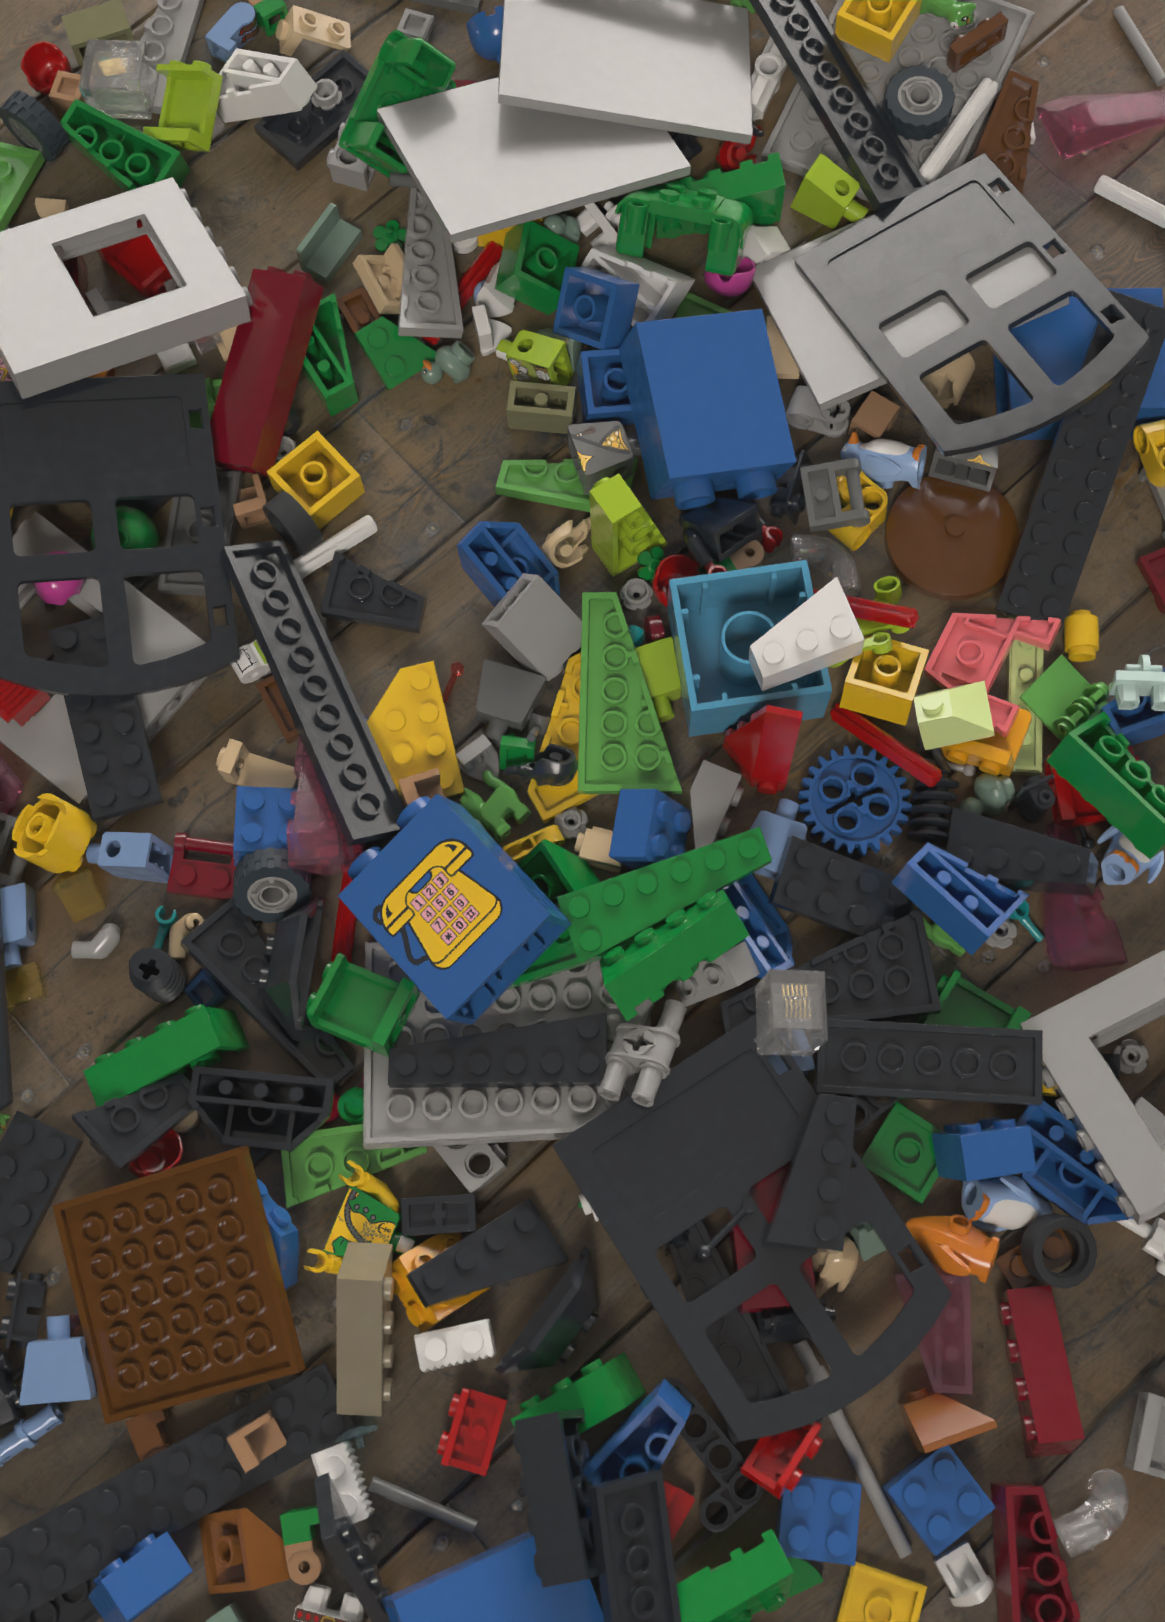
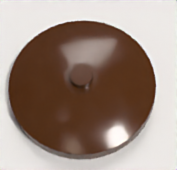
(951, 539)

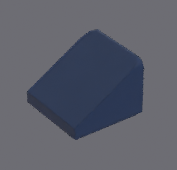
(206, 991)

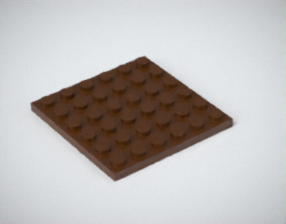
(178, 1286)

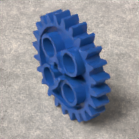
(840, 774)

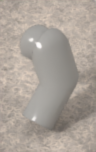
(100, 946)

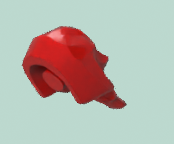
(732, 153)

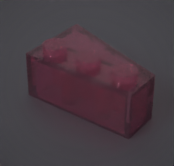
(948, 1344)

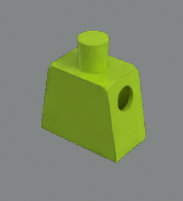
(828, 194)
(661, 675)

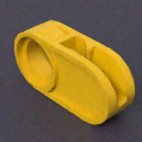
(520, 848)

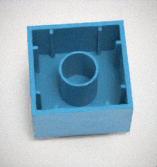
(712, 631)

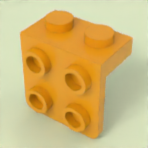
(995, 753)
(417, 1314)

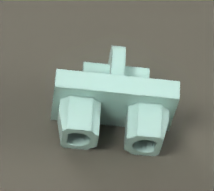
(1137, 681)

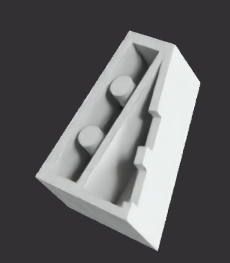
(262, 86)
(659, 289)

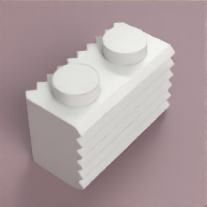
(455, 1345)
(346, 1476)

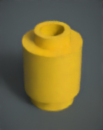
(1081, 636)

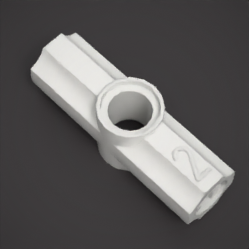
(766, 79)

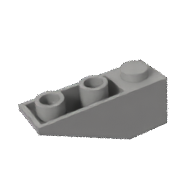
(710, 801)

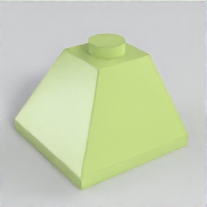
(954, 715)

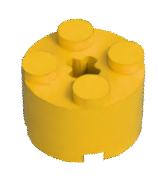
(53, 834)

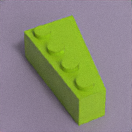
(620, 525)

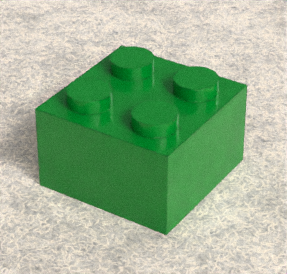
(534, 265)

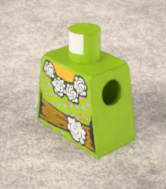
(536, 358)

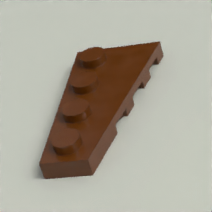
(1009, 128)

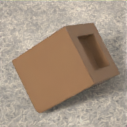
(64, 92)
(874, 416)
(250, 508)
(420, 785)
(256, 1440)

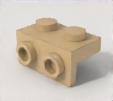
(382, 278)

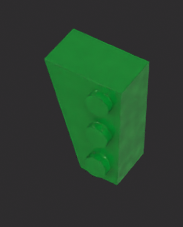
(328, 360)
(599, 1392)
(738, 1587)

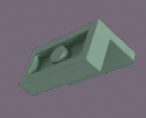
(327, 245)

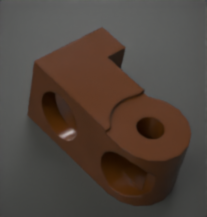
(149, 1433)

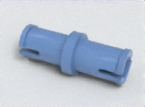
(29, 1431)

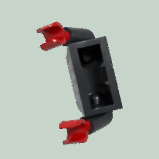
(722, 529)

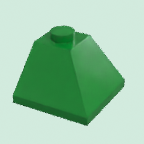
(556, 870)

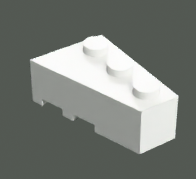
(807, 639)

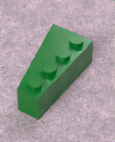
(120, 150)
(756, 185)
(1113, 782)
(671, 951)
(169, 1051)

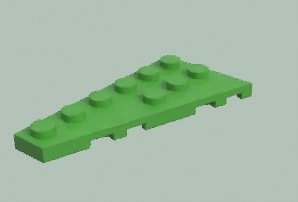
(617, 719)

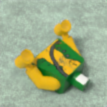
(366, 1216)

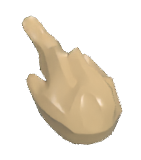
(562, 544)
(835, 1268)

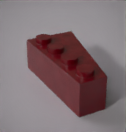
(1040, 1372)
(1027, 1558)

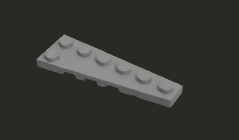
(170, 37)
(428, 277)

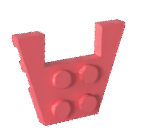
(975, 650)

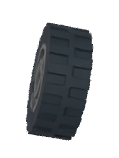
(33, 125)

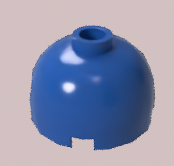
(486, 34)

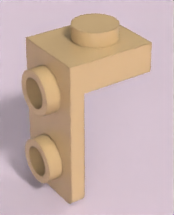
(312, 26)
(248, 769)

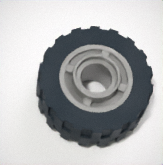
(914, 87)
(268, 886)

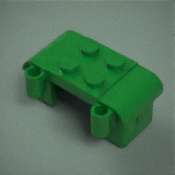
(400, 73)
(727, 220)

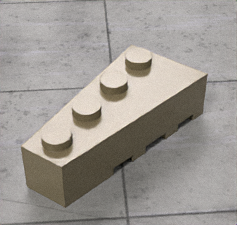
(364, 1329)

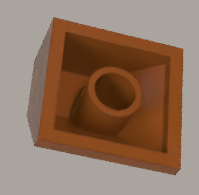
(940, 1421)
(240, 1552)

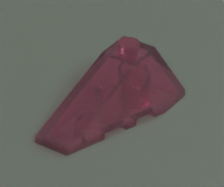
(1093, 120)
(314, 834)
(1077, 927)

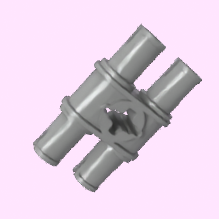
(643, 1051)

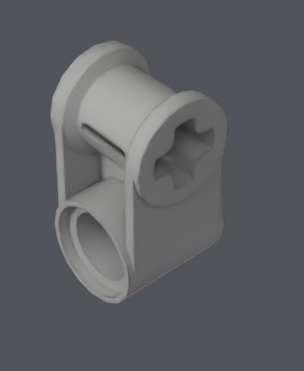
(805, 414)

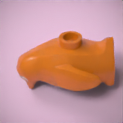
(955, 1245)

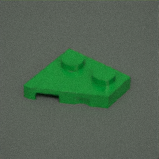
(392, 355)

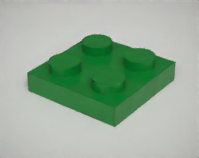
(904, 1153)

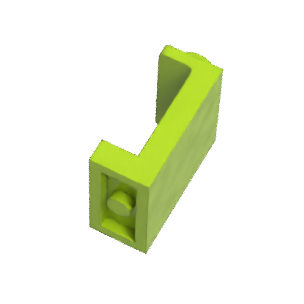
(187, 106)

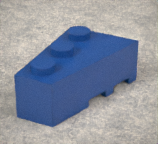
(956, 897)

